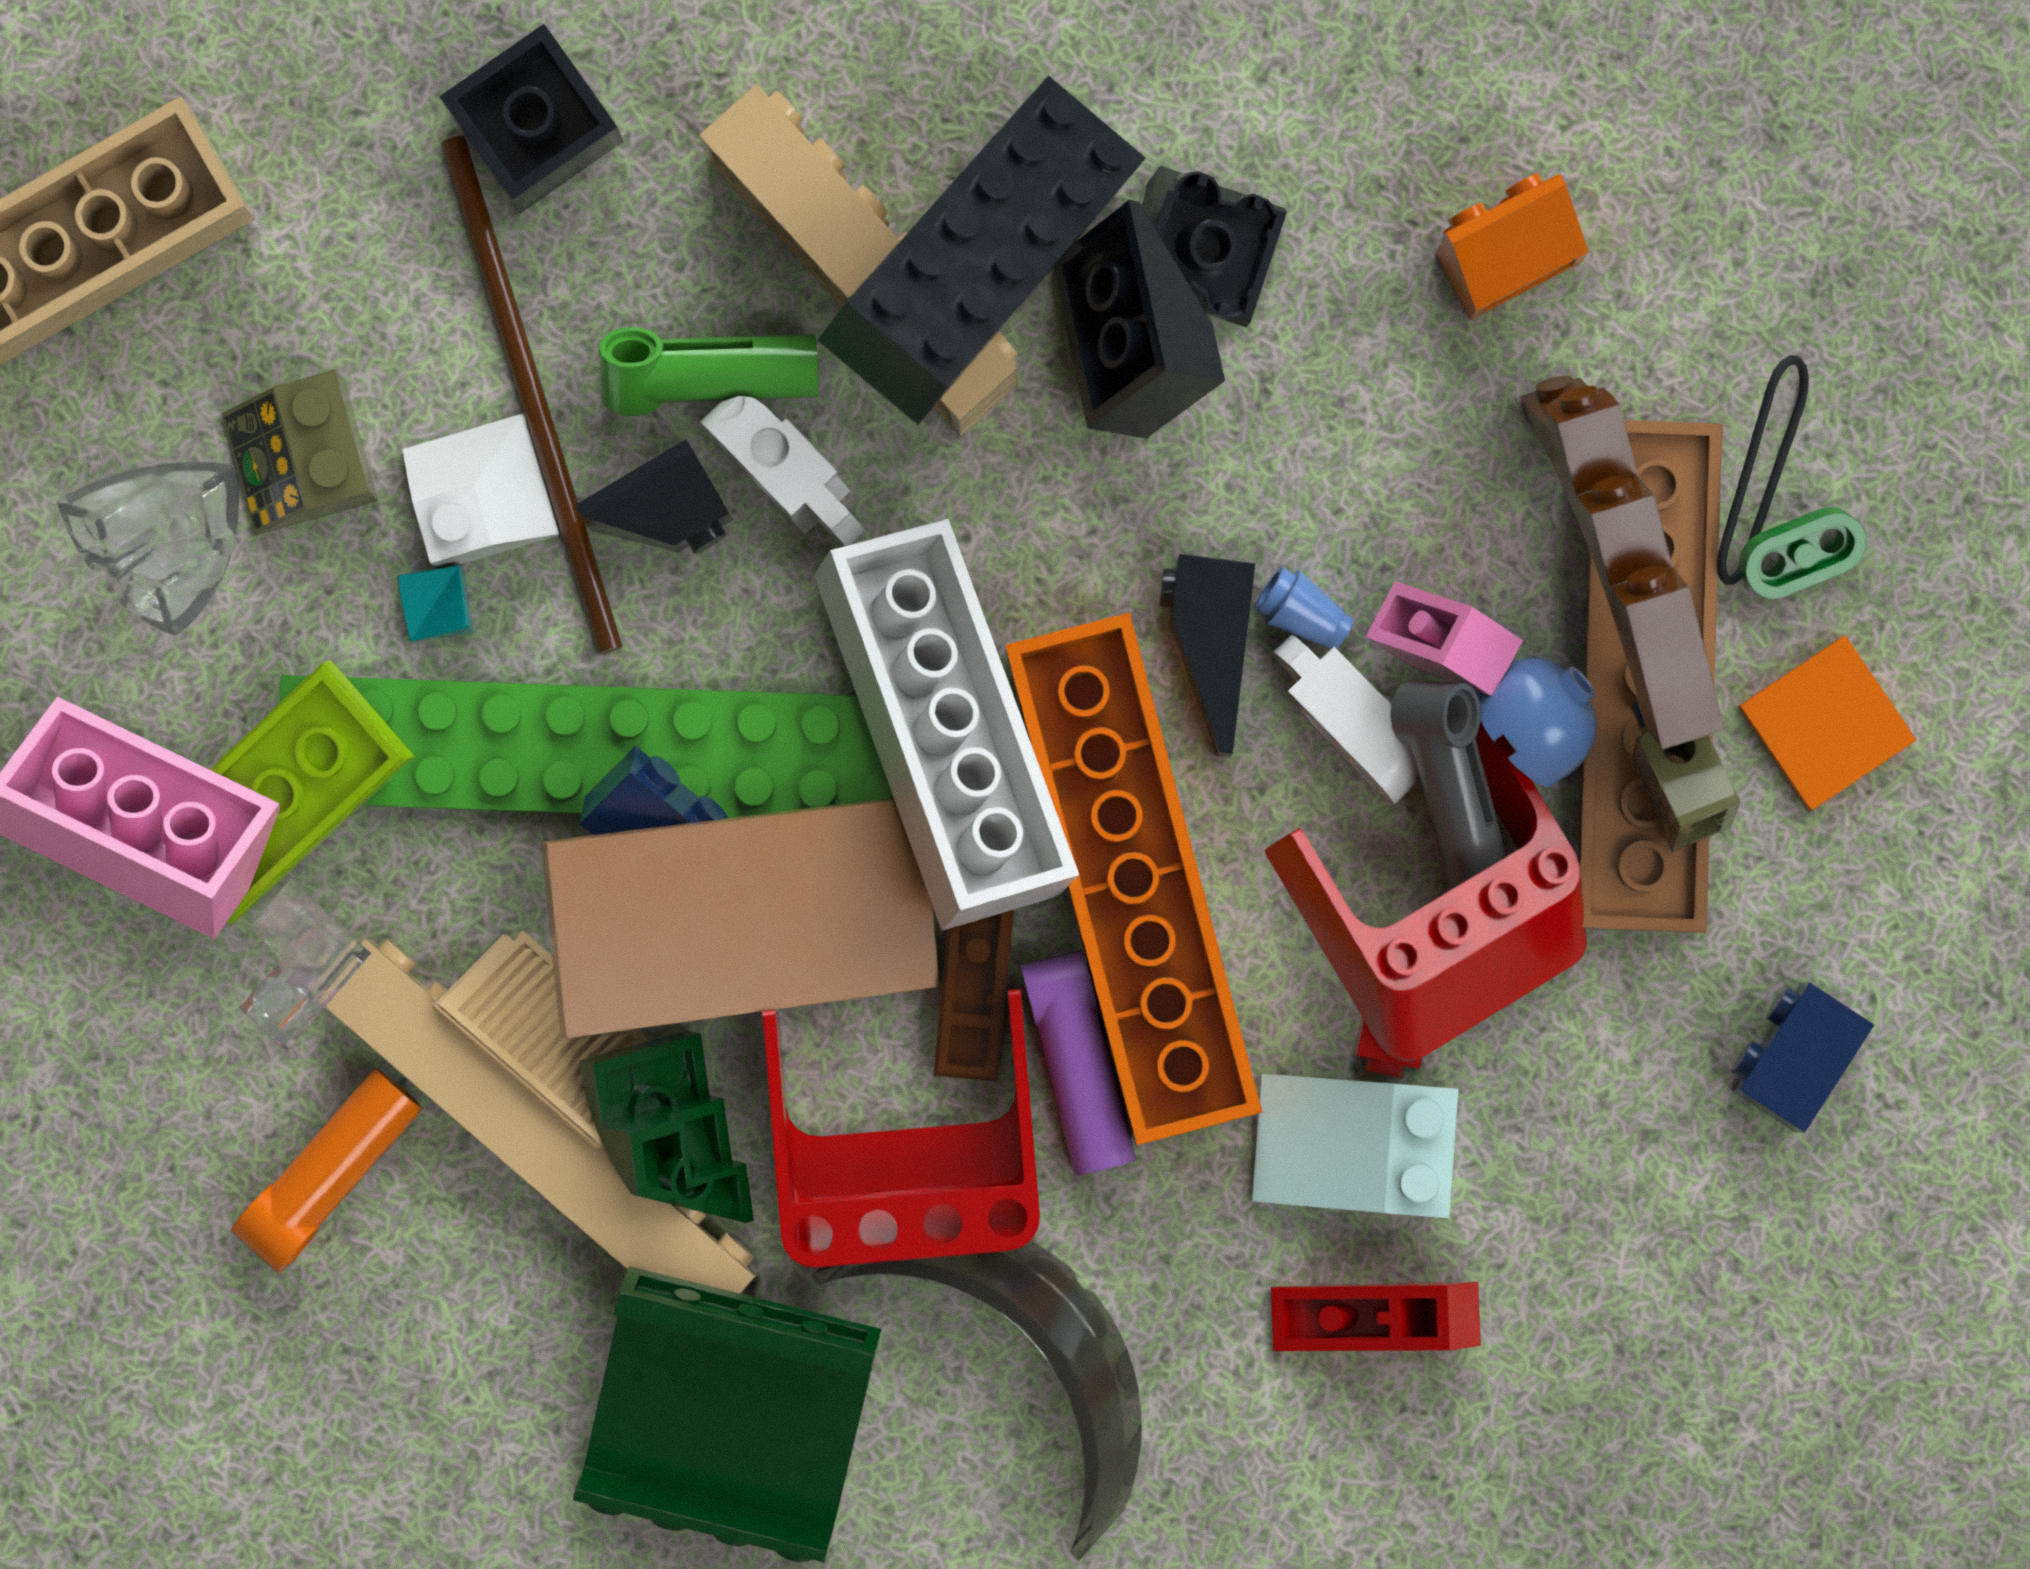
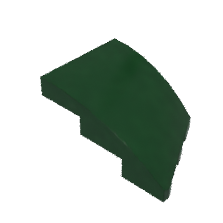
(666, 1127)

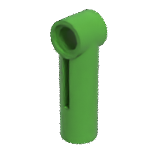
(645, 371)

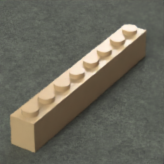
(398, 1021)

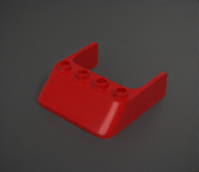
(1465, 949)
(905, 1188)

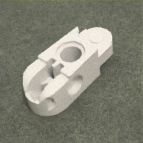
(783, 466)
(1349, 717)

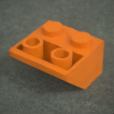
(1513, 245)

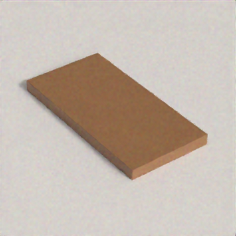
(736, 917)

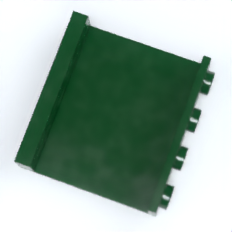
(727, 1415)

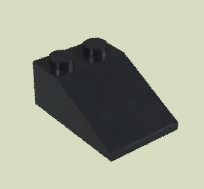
(1134, 327)

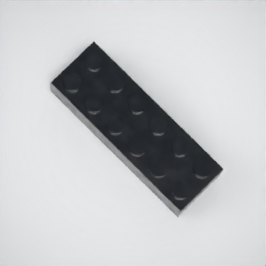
(981, 250)

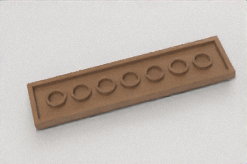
(1622, 851)

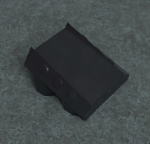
(1215, 238)

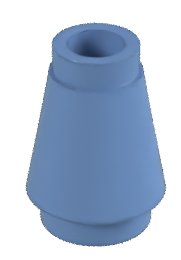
(1303, 609)

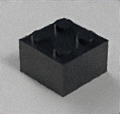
(532, 118)

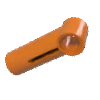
(326, 1170)

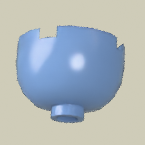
(1543, 717)

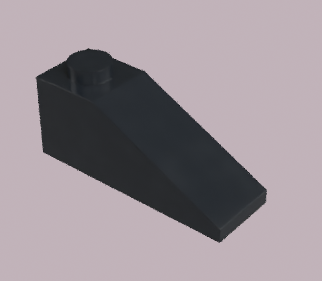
(1210, 627)

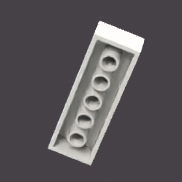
(945, 724)

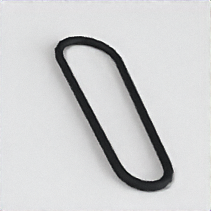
(1751, 456)

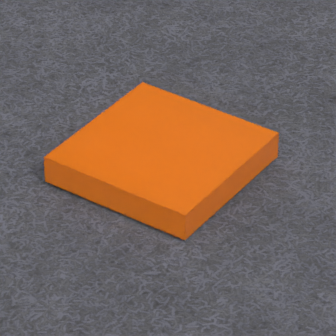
(1826, 723)

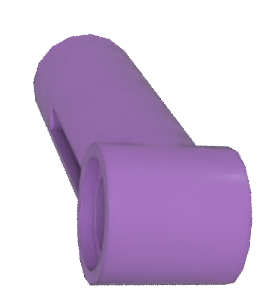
(1078, 1062)

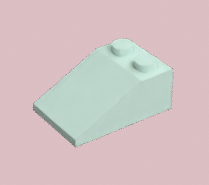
(1355, 1145)

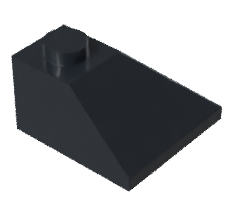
(661, 504)

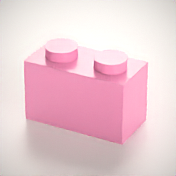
(1444, 638)

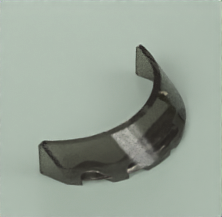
(1077, 1341)

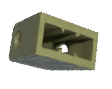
(1690, 797)

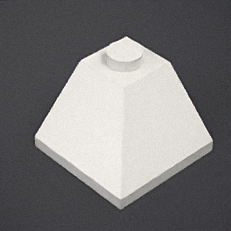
(479, 492)

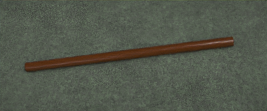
(531, 394)

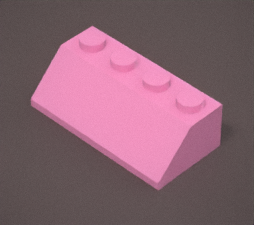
(135, 817)

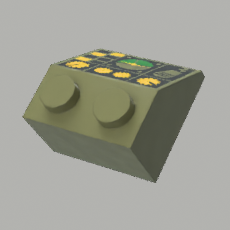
(299, 452)

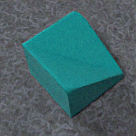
(435, 603)

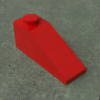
(1376, 1317)

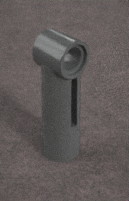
(1442, 729)

